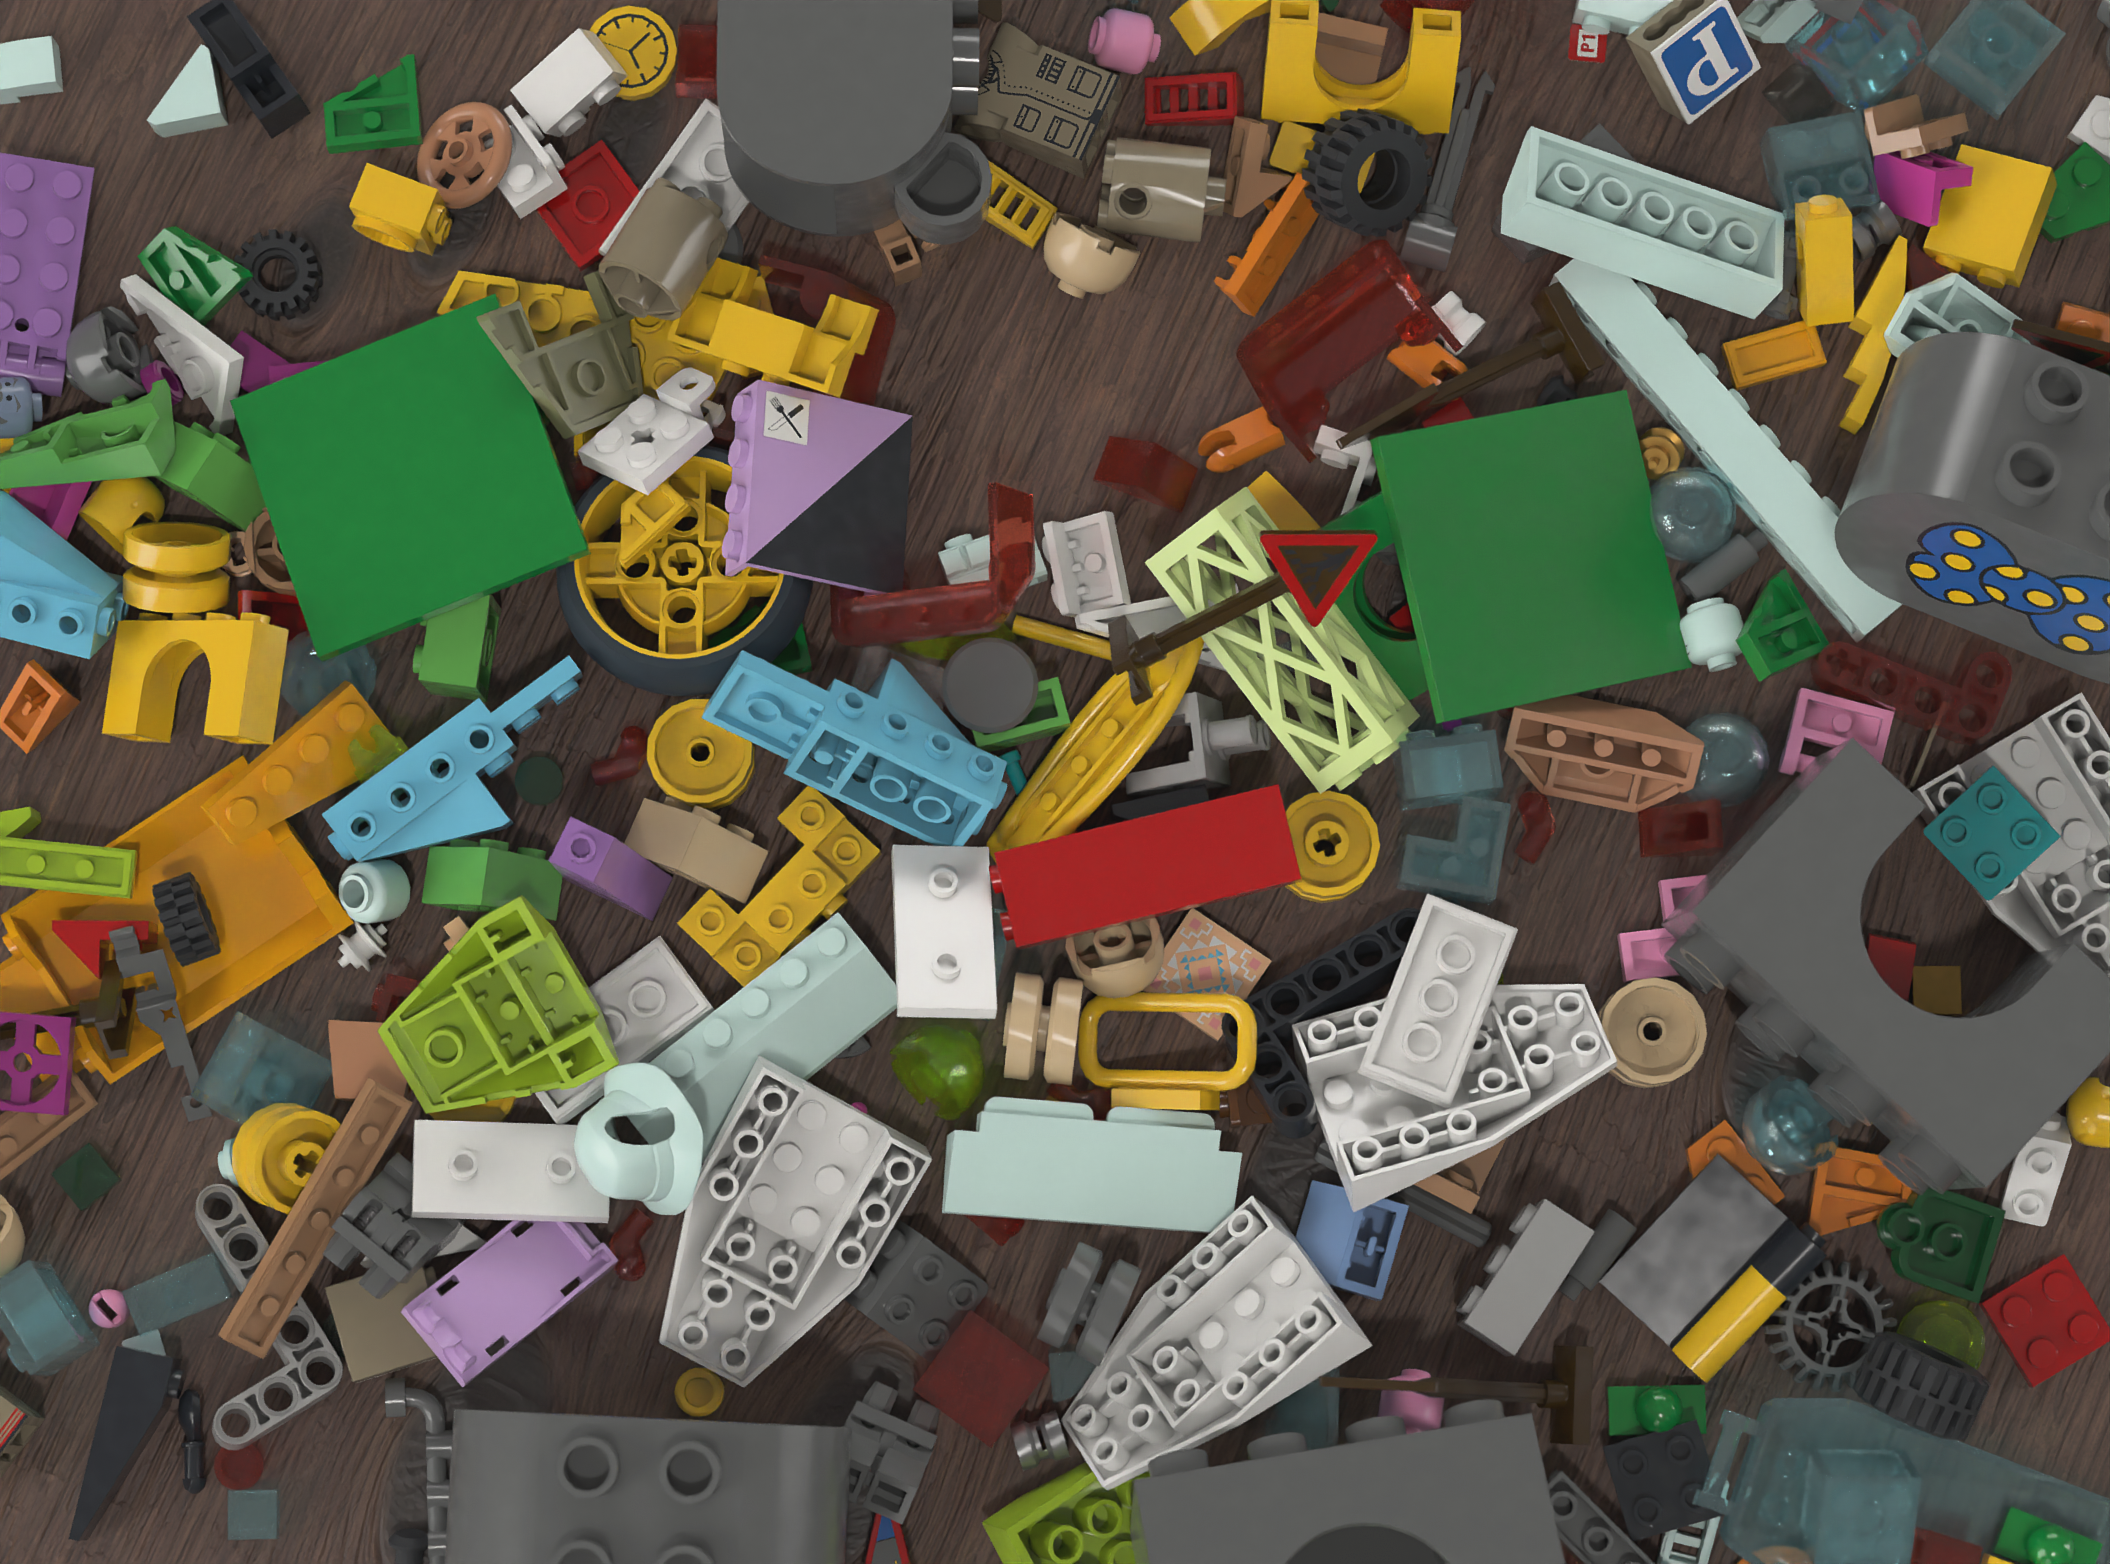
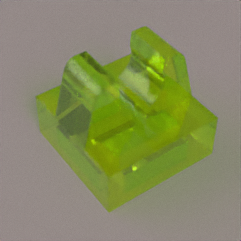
(369, 763)

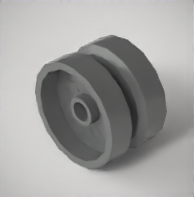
(1088, 1303)

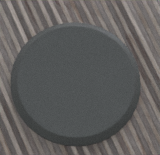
(990, 685)

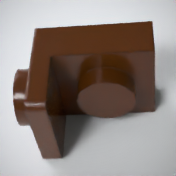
(1243, 1106)

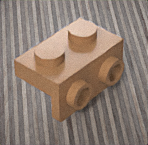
(1901, 128)

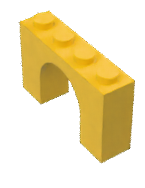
(1416, 94)
(154, 654)

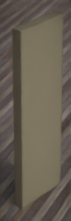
(1921, 758)

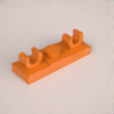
(1270, 248)

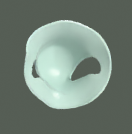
(656, 1174)

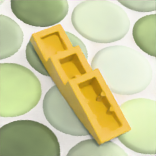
(1872, 320)

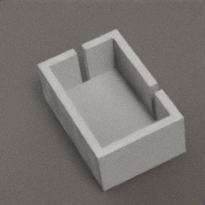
(1523, 1276)

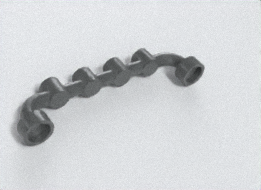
(437, 1451)

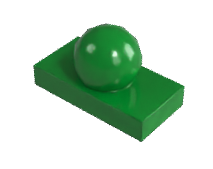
(1654, 1408)
(2037, 1541)

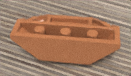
(1602, 752)

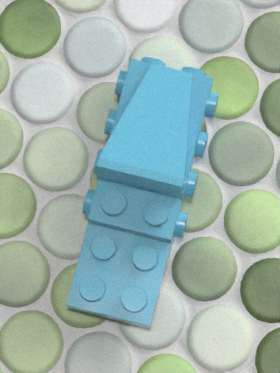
(51, 589)
(885, 739)
(448, 802)

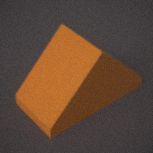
(35, 706)

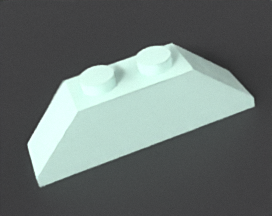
(1947, 307)

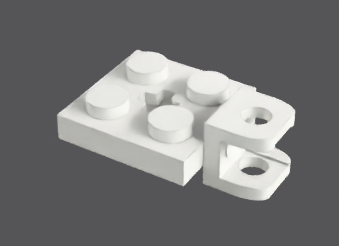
(671, 425)

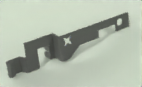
(153, 1001)

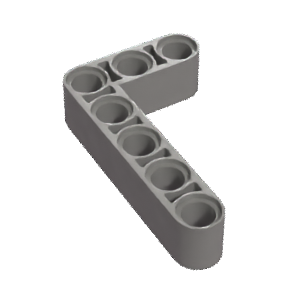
(295, 1356)

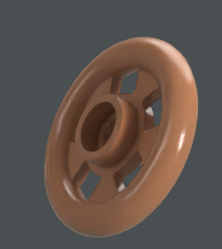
(465, 153)

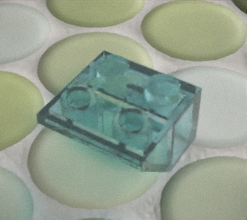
(1819, 159)

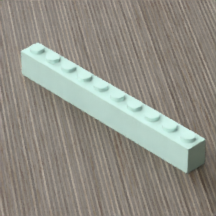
(1723, 437)

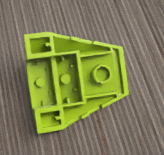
(499, 1017)

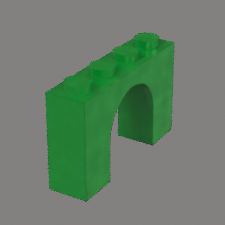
(1393, 647)

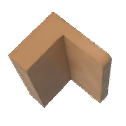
(1349, 48)

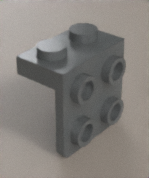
(917, 1291)

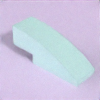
(29, 68)

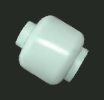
(1712, 633)
(374, 891)

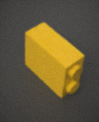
(1995, 220)

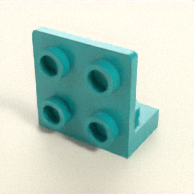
(1991, 833)

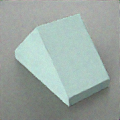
(193, 99)

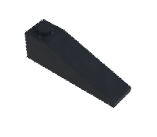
(131, 1411)

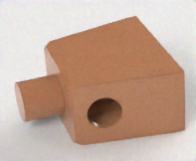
(359, 1054)

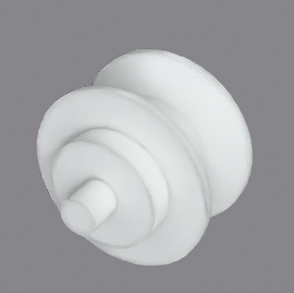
(362, 946)

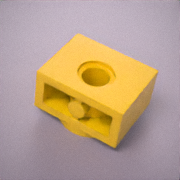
(399, 211)

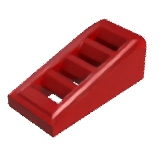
(1193, 83)

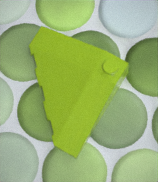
(1066, 1522)

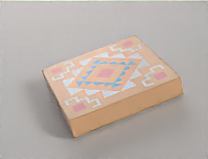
(1207, 960)

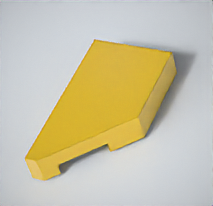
(647, 520)

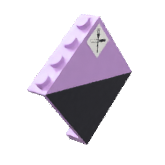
(818, 488)

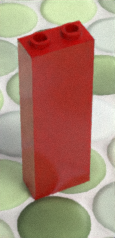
(1145, 867)

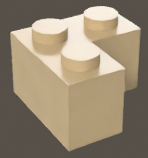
(697, 847)

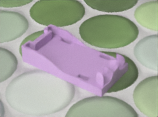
(506, 1292)

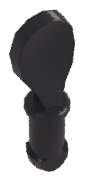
(190, 1421)

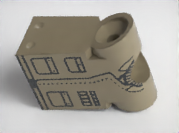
(1043, 103)

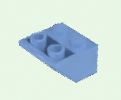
(1350, 1247)

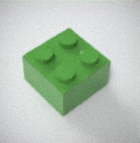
(459, 650)

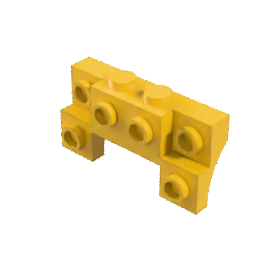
(780, 348)
(793, 899)

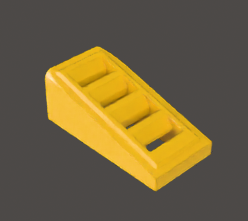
(1029, 198)

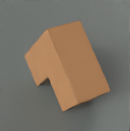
(898, 253)

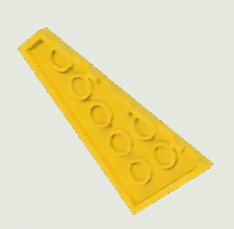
(561, 312)

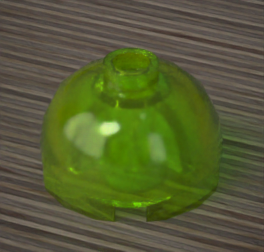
(940, 1066)

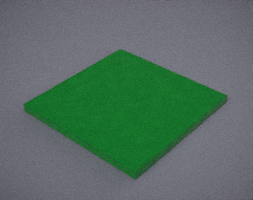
(407, 480)
(1530, 555)

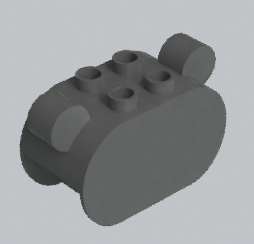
(848, 112)

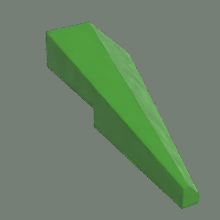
(108, 444)

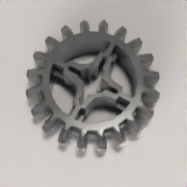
(1823, 1346)

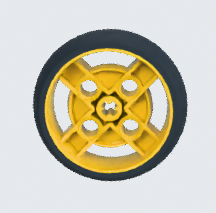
(683, 659)

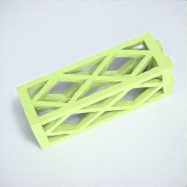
(1380, 704)

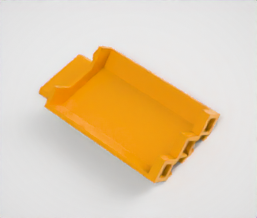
(261, 896)

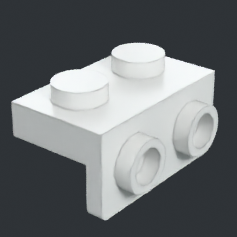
(1085, 564)

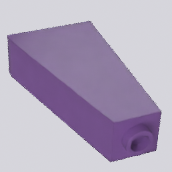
(609, 869)

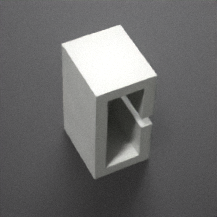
(569, 82)

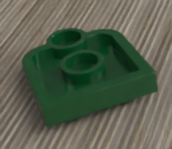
(1942, 1241)

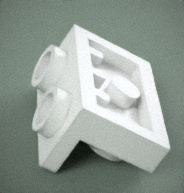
(532, 170)

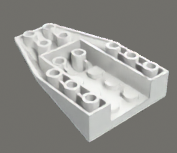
(2065, 774)
(1526, 1059)
(782, 1221)
(1211, 1347)

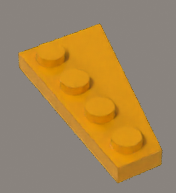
(297, 769)

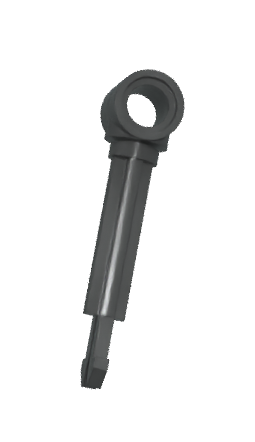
(1432, 230)

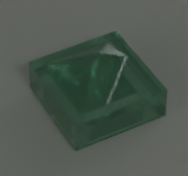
(86, 1177)

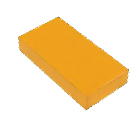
(1773, 354)

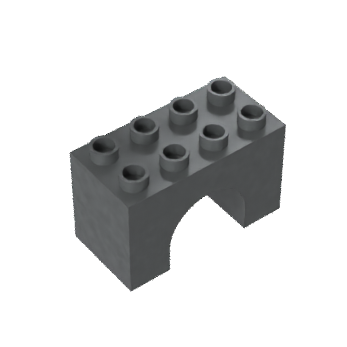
(1788, 941)
(1379, 1499)

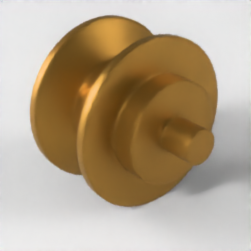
(1661, 451)

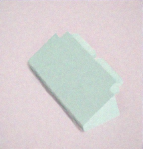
(1066, 1167)

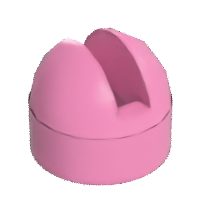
(115, 1301)

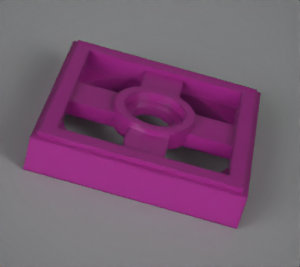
(63, 1031)

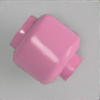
(1123, 41)
(1417, 1411)

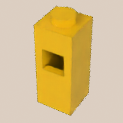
(1824, 260)

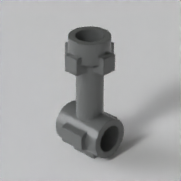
(1784, 303)

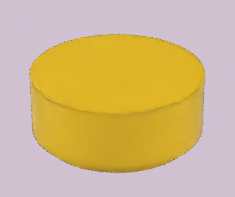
(699, 1392)

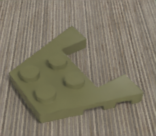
(579, 377)

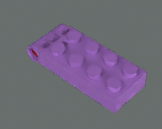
(40, 265)

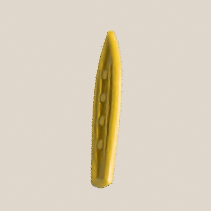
(1095, 753)

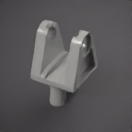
(1212, 744)

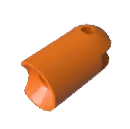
(1426, 363)
(1240, 441)

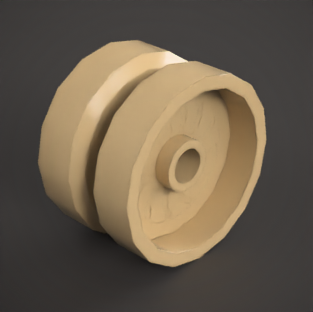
(1671, 1013)
(1042, 1028)

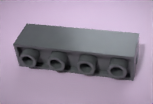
(1586, 1529)

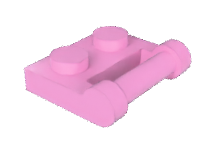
(1830, 723)

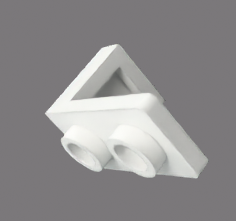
(2037, 1174)

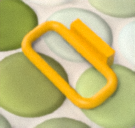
(1168, 1087)

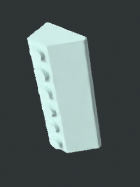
(1644, 224)
(790, 1014)

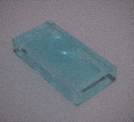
(177, 1294)

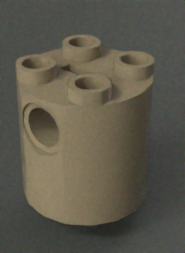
(1158, 189)
(663, 252)

